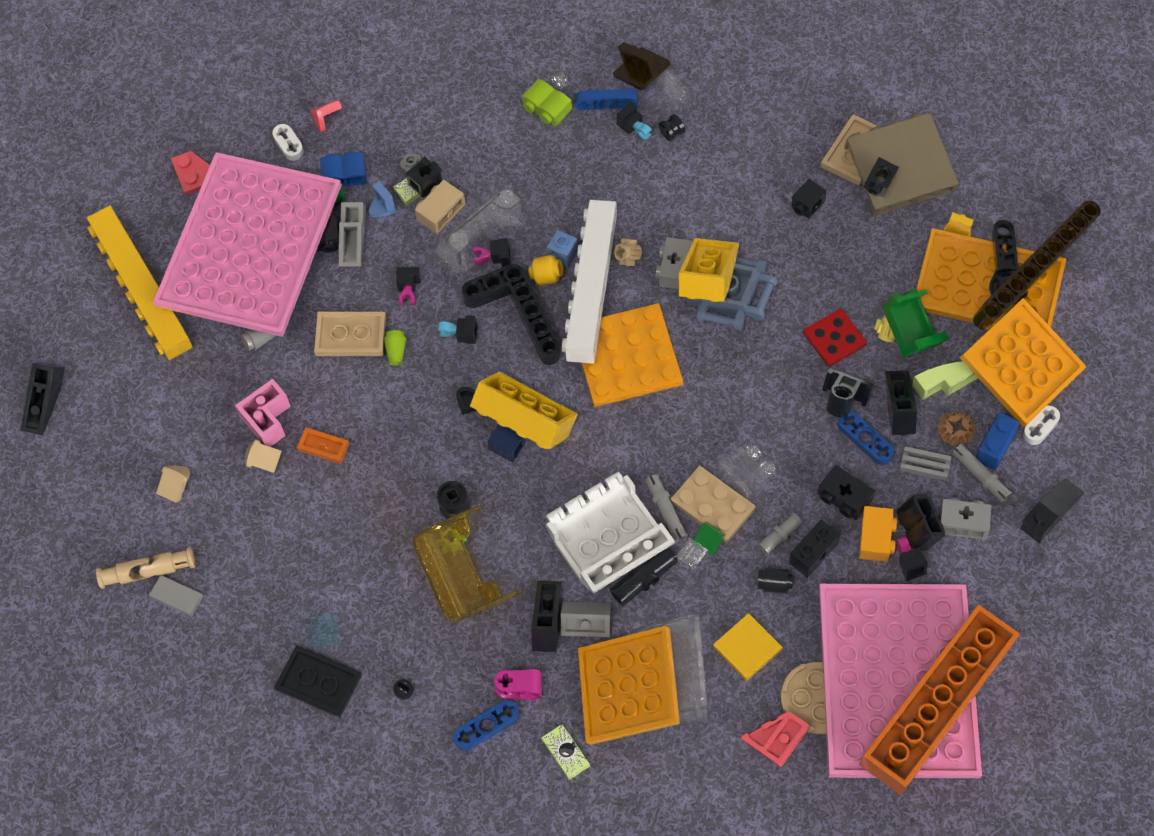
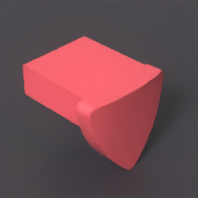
(320, 111)

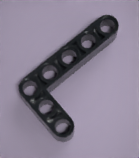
(524, 306)

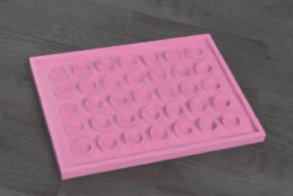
(248, 244)
(874, 655)

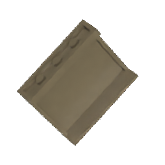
(918, 153)

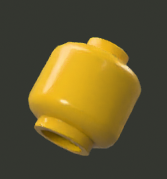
(546, 270)

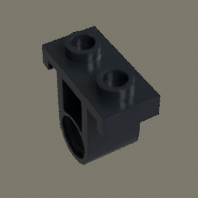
(844, 392)

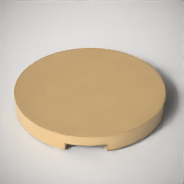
(804, 695)

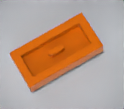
(323, 445)

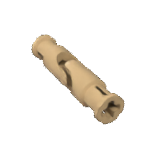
(157, 565)

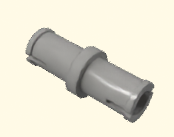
(780, 534)

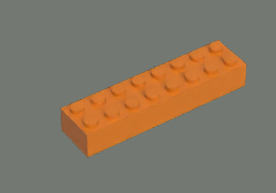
(939, 699)

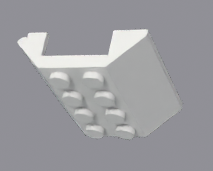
(606, 532)

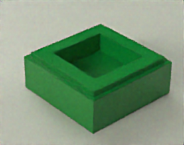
(709, 537)

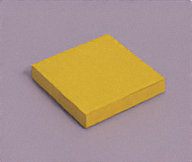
(747, 647)

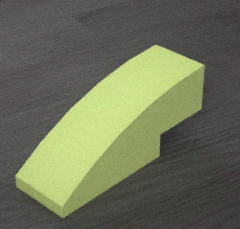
(946, 377)

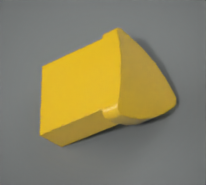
(959, 224)

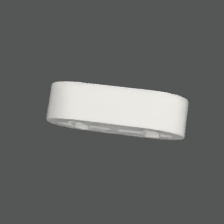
(291, 140)
(1045, 428)

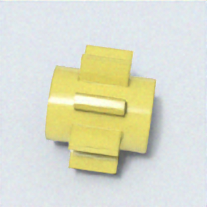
(884, 330)

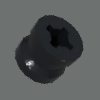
(671, 127)

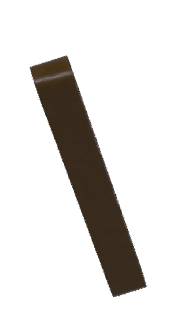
(1036, 265)

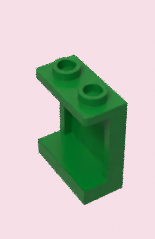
(910, 323)

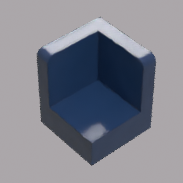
(505, 443)

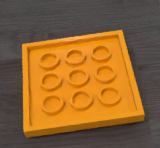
(632, 357)
(1023, 362)
(628, 685)

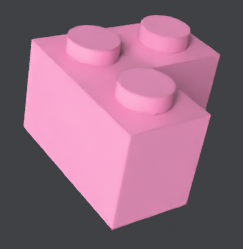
(260, 412)

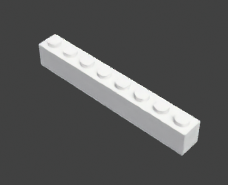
(591, 282)

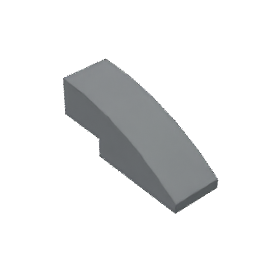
(351, 234)

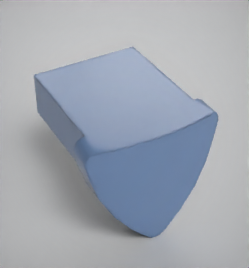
(382, 203)

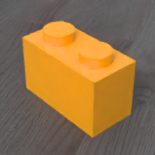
(876, 534)

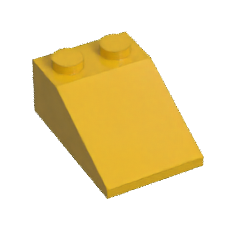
(708, 270)

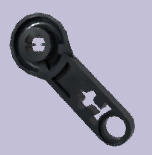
(1005, 262)

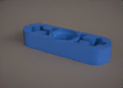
(595, 99)
(882, 444)
(488, 715)

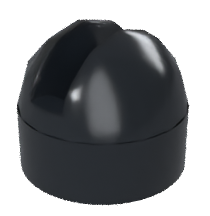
(399, 692)

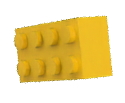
(523, 410)

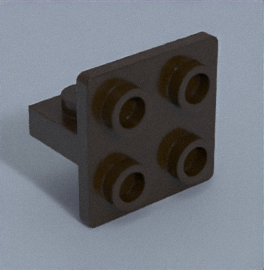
(639, 66)

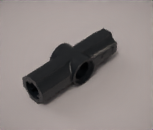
(643, 576)

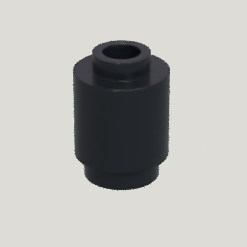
(774, 580)

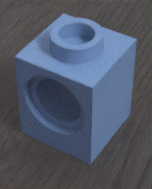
(563, 248)

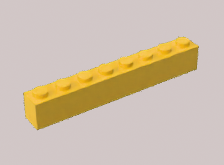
(138, 281)

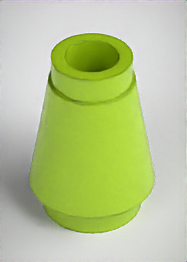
(395, 346)

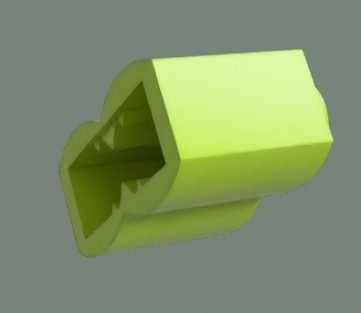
(546, 102)

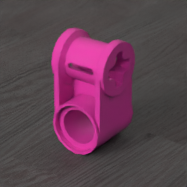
(521, 684)

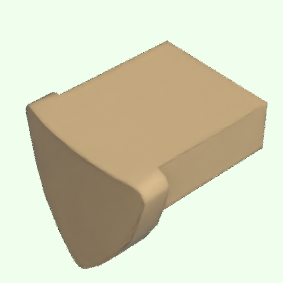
(262, 456)
(173, 482)

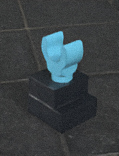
(630, 120)
(465, 329)

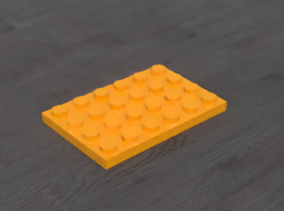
(959, 276)

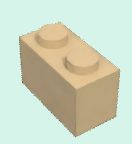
(439, 206)

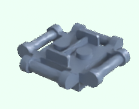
(743, 285)

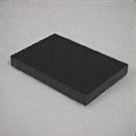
(318, 681)

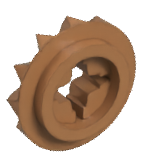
(962, 436)

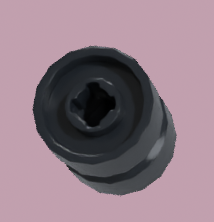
(452, 499)

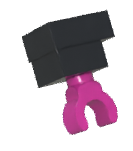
(498, 252)
(406, 282)
(911, 561)

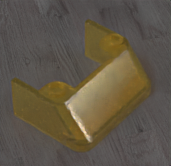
(452, 569)

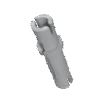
(988, 480)
(662, 500)

